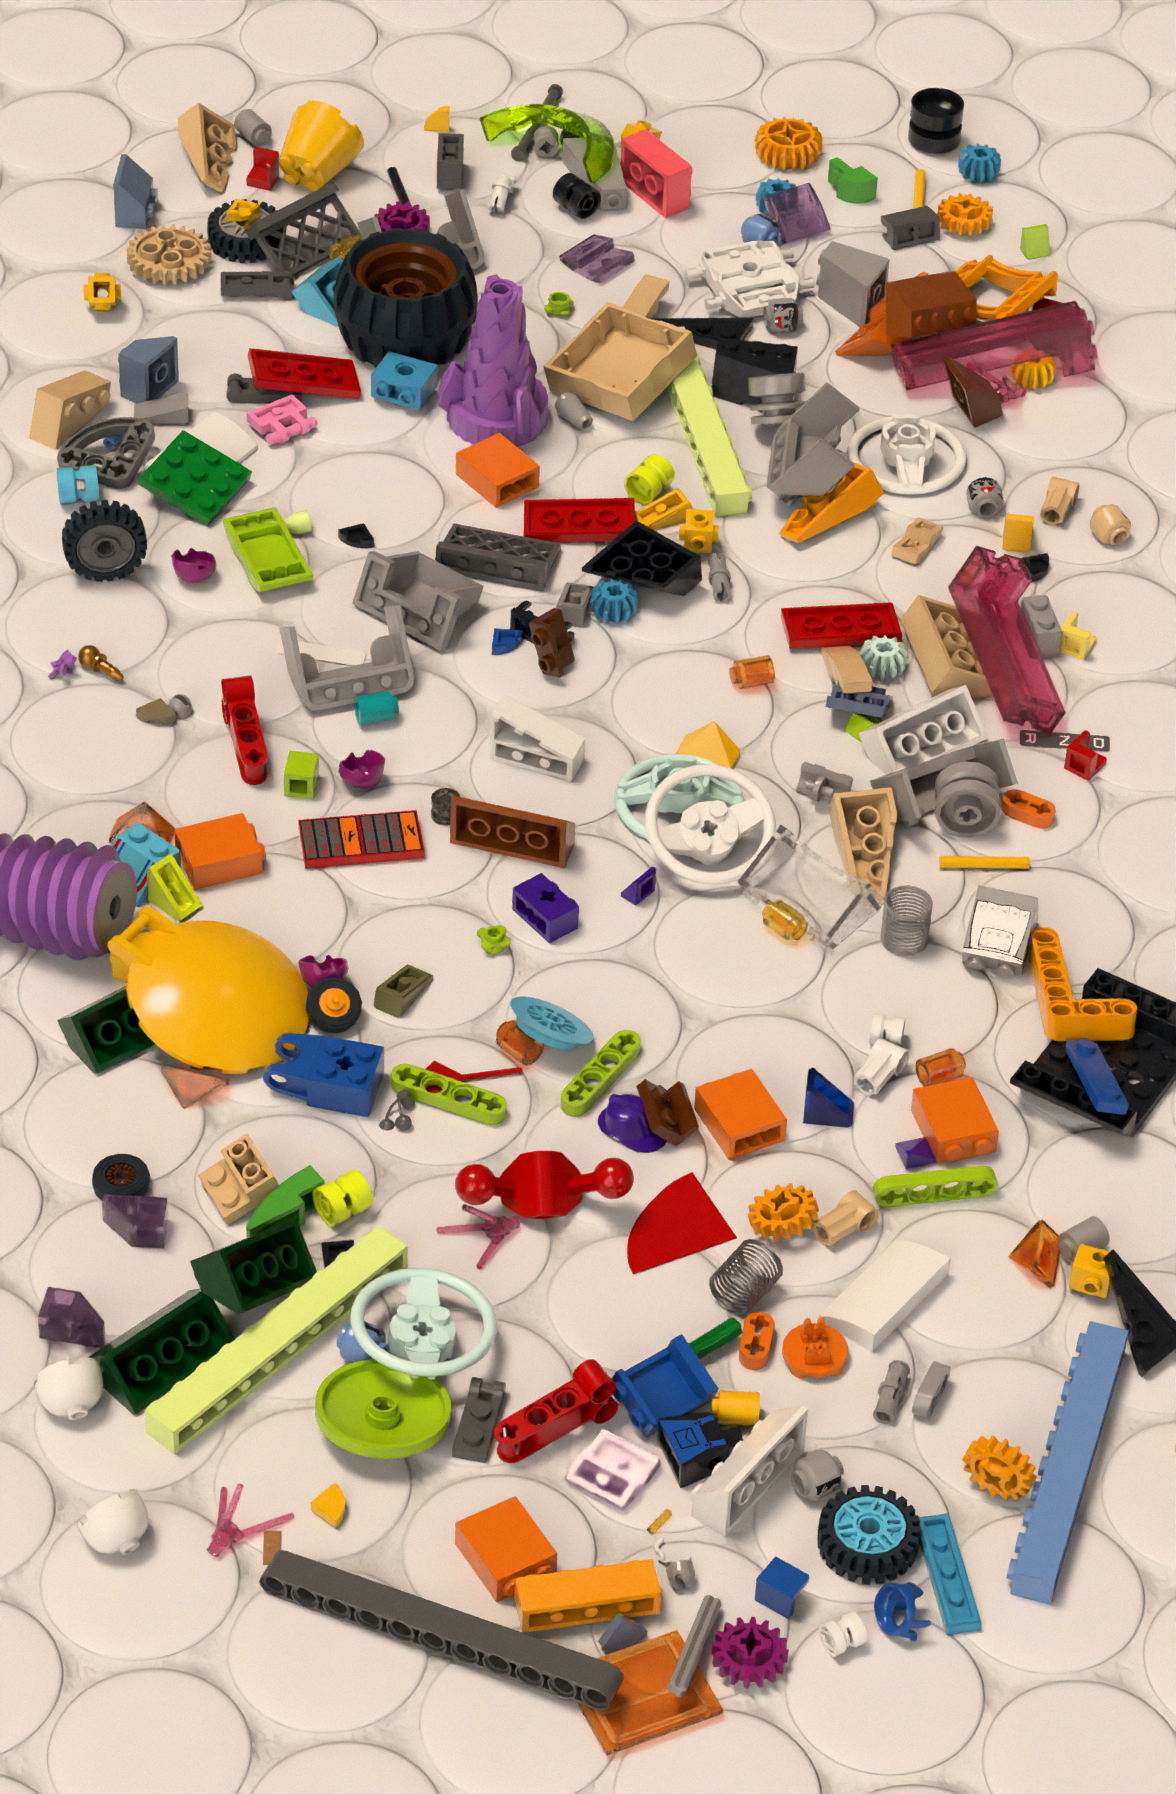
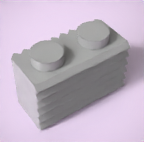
(1043, 624)

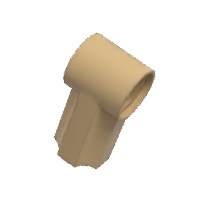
(1059, 497)
(850, 1215)

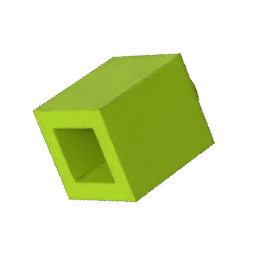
(301, 774)

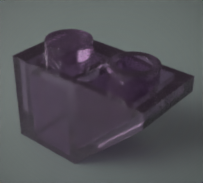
(137, 1219)
(70, 1319)

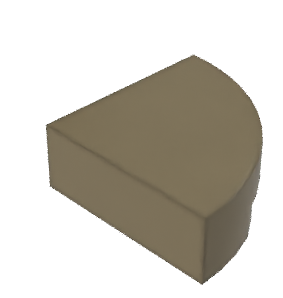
(156, 711)

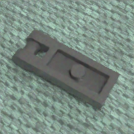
(257, 284)
(243, 391)
(478, 1420)

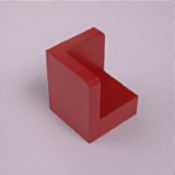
(264, 170)
(1082, 760)

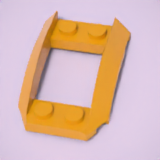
(1027, 286)

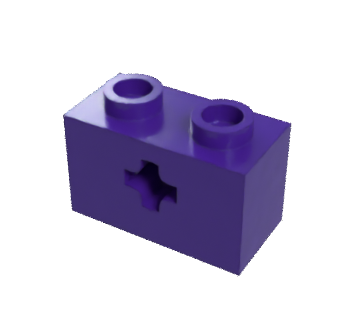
(545, 907)

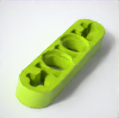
(596, 1070)
(450, 1090)
(890, 1192)

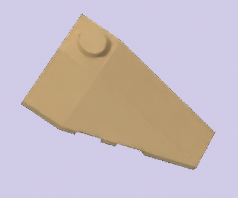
(208, 144)
(864, 833)

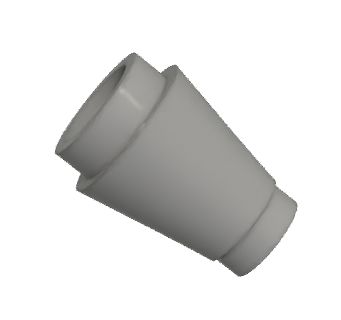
(573, 410)

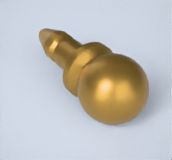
(90, 657)

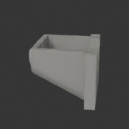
(425, 589)

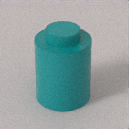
(375, 707)

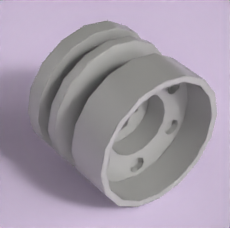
(777, 397)

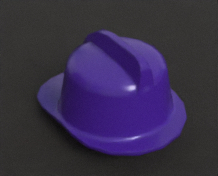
(627, 1123)

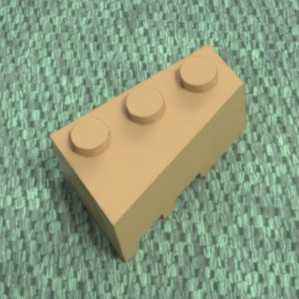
(67, 406)

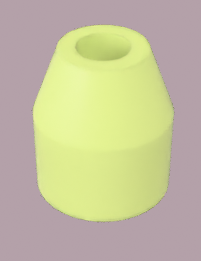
(298, 523)

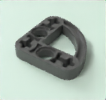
(119, 463)

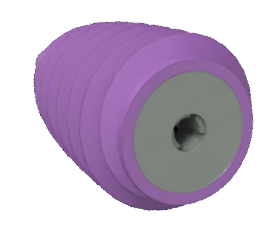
(64, 895)

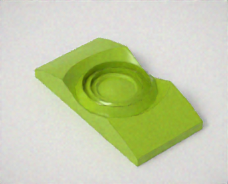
(266, 550)

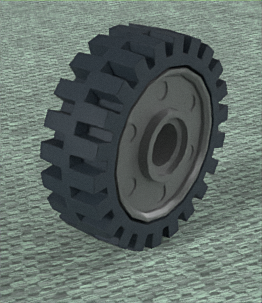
(104, 540)

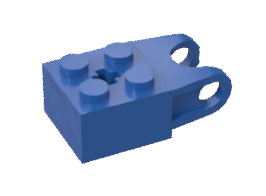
(328, 1072)

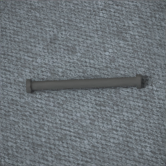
(519, 152)

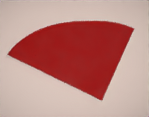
(676, 1225)

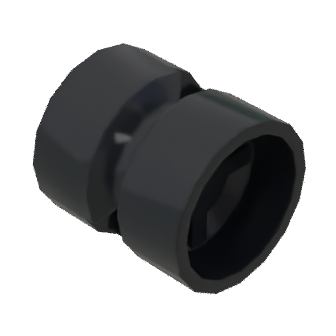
(576, 195)

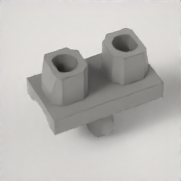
(821, 782)

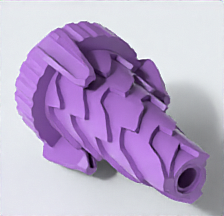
(498, 380)

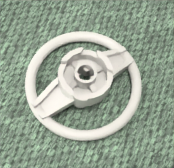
(908, 446)
(724, 822)

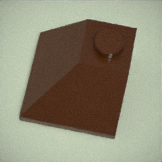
(973, 393)

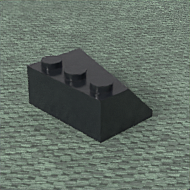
(743, 359)
(648, 560)

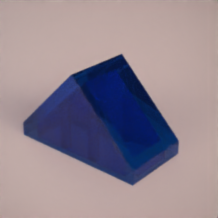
(826, 1103)

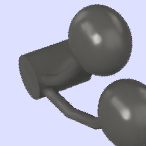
(403, 1121)

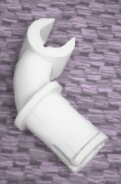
(500, 191)

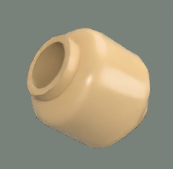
(1110, 524)

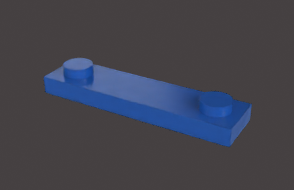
(1096, 1076)

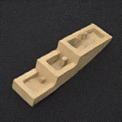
(647, 295)
(847, 669)

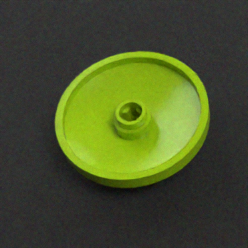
(381, 1410)

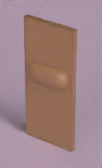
(271, 1545)

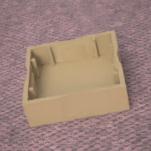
(620, 361)

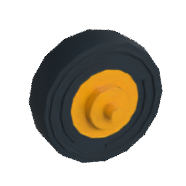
(333, 1005)

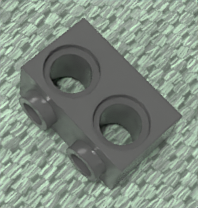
(450, 161)

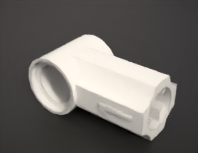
(883, 1062)

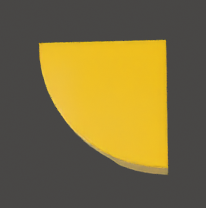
(438, 120)
(241, 210)
(330, 1505)

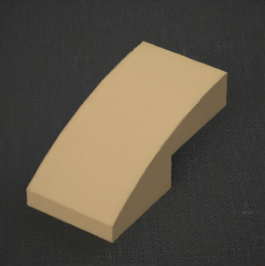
(918, 540)

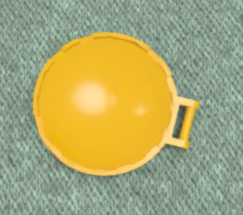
(211, 991)

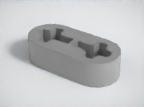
(931, 1389)

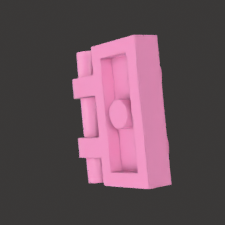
(279, 414)

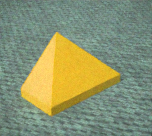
(712, 744)

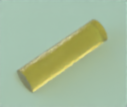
(251, 221)
(665, 1515)

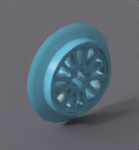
(550, 1023)

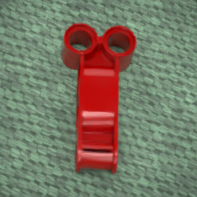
(245, 729)
(558, 1413)

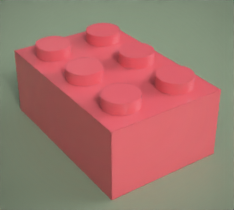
(656, 173)

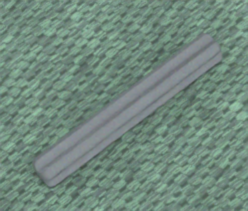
(694, 1646)

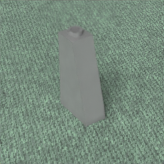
(611, 185)

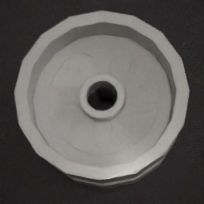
(967, 799)

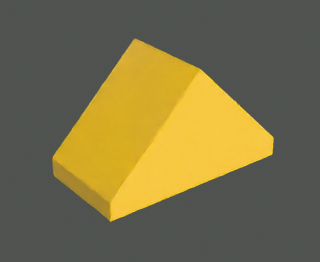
(1017, 532)

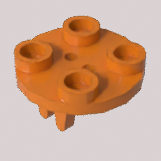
(815, 1350)

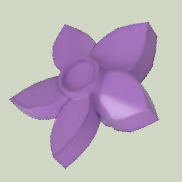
(63, 664)

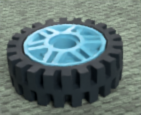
(868, 1534)

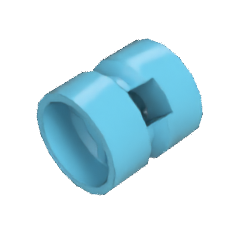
(67, 484)

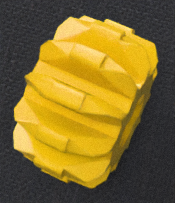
(1035, 372)

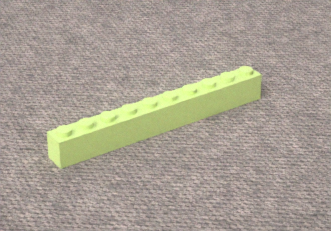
(709, 442)
(272, 1341)

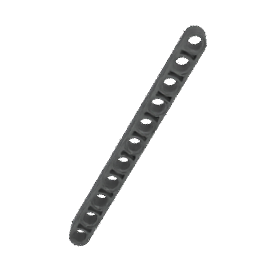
(442, 1630)

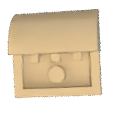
(238, 1180)

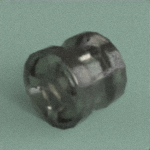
(441, 805)

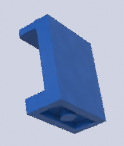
(664, 1386)

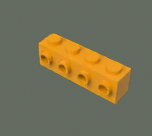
(587, 1595)

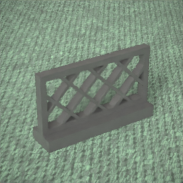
(290, 215)
(501, 567)

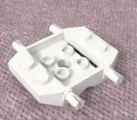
(748, 267)

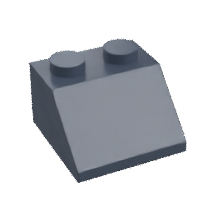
(133, 195)
(148, 368)

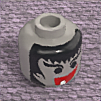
(782, 315)
(985, 497)
(817, 1475)

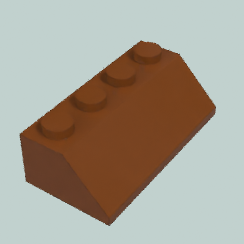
(928, 305)
(511, 832)

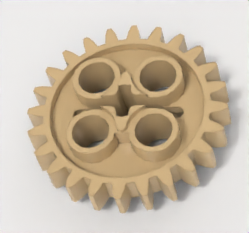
(169, 254)

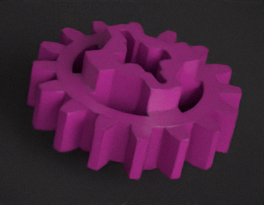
(403, 217)
(767, 1654)

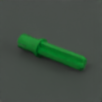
(716, 1337)

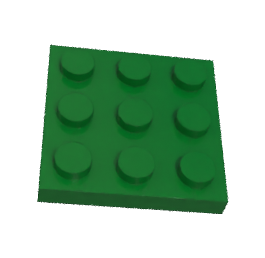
(195, 478)

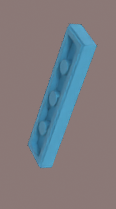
(948, 1575)

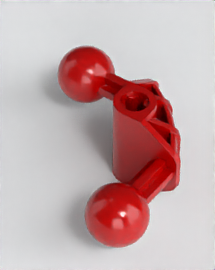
(543, 1184)

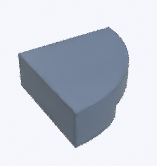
(622, 1633)

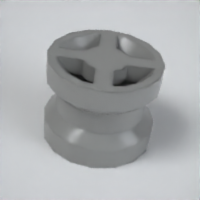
(550, 137)

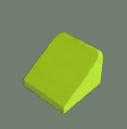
(1035, 242)
(860, 722)

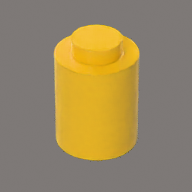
(736, 1407)

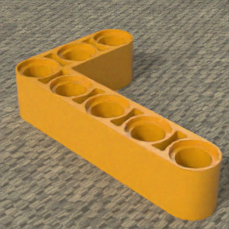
(1069, 1017)

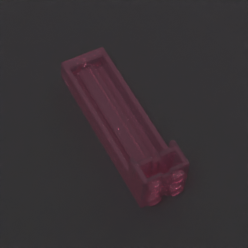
(1000, 343)
(988, 605)

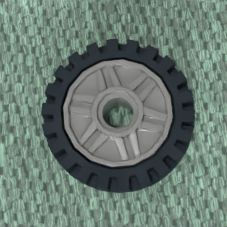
(230, 237)

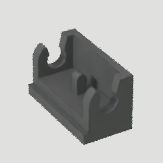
(911, 227)

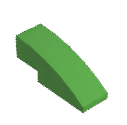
(286, 1202)

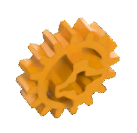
(965, 214)
(783, 1212)
(999, 1468)

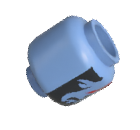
(760, 229)
(350, 1348)

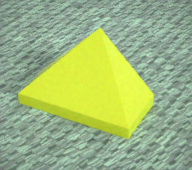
(171, 889)

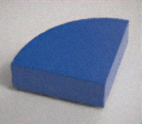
(505, 640)

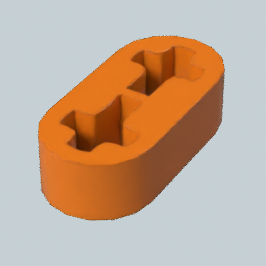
(1028, 808)
(761, 1341)

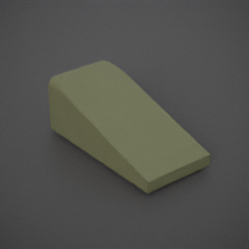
(401, 990)

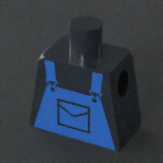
(695, 1445)

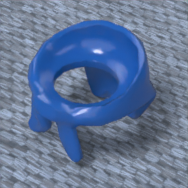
(898, 1597)

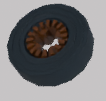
(118, 1166)

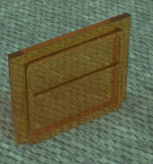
(642, 1703)

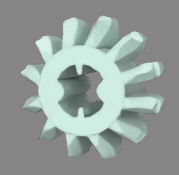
(884, 657)

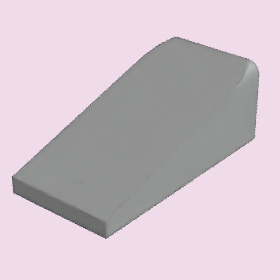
(164, 410)
(575, 603)

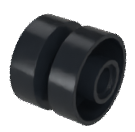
(936, 120)

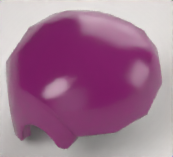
(194, 565)
(362, 771)
(313, 972)

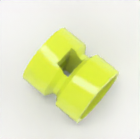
(649, 479)
(340, 1199)

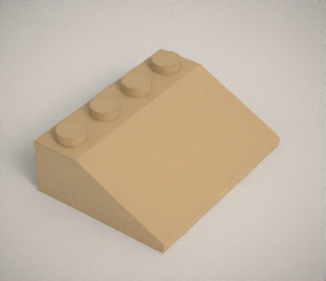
(943, 647)

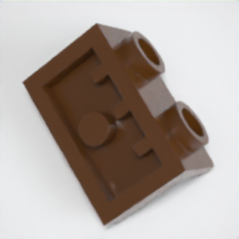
(551, 642)
(668, 1111)

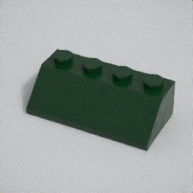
(105, 1032)
(256, 1268)
(162, 1350)

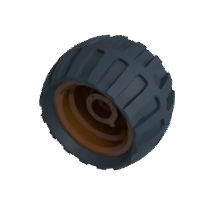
(405, 297)

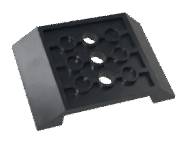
(1144, 1057)

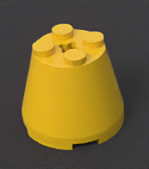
(318, 145)

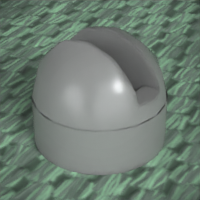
(181, 706)
(681, 1573)

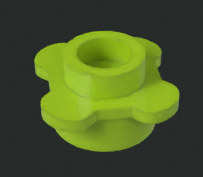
(559, 303)
(494, 939)

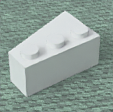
(534, 741)

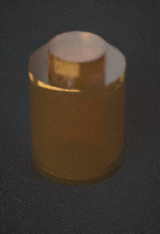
(752, 672)
(518, 1044)
(940, 1067)

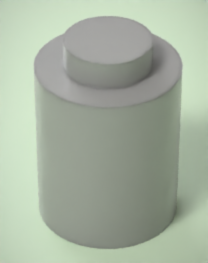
(252, 127)
(1088, 1232)

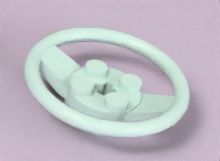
(638, 790)
(422, 1329)

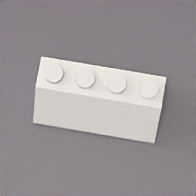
(924, 731)
(750, 1469)

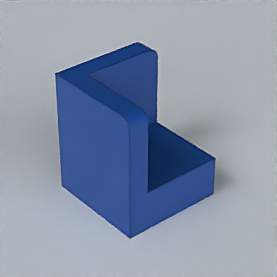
(779, 1586)

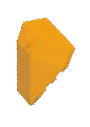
(850, 497)

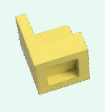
(1074, 640)

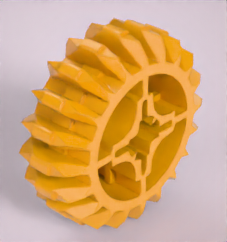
(788, 143)

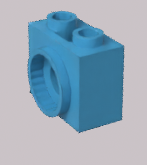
(404, 380)

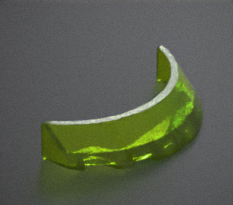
(598, 138)

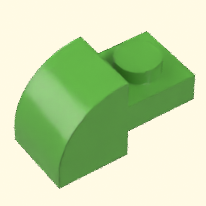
(852, 184)

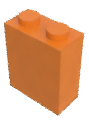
(497, 470)
(219, 851)
(740, 1114)
(954, 1120)
(504, 1546)

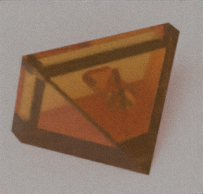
(148, 817)
(192, 1085)
(1039, 1253)

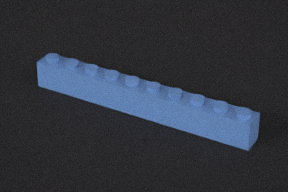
(1068, 1464)

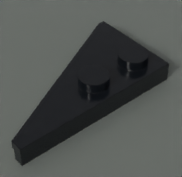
(708, 330)
(1149, 1324)

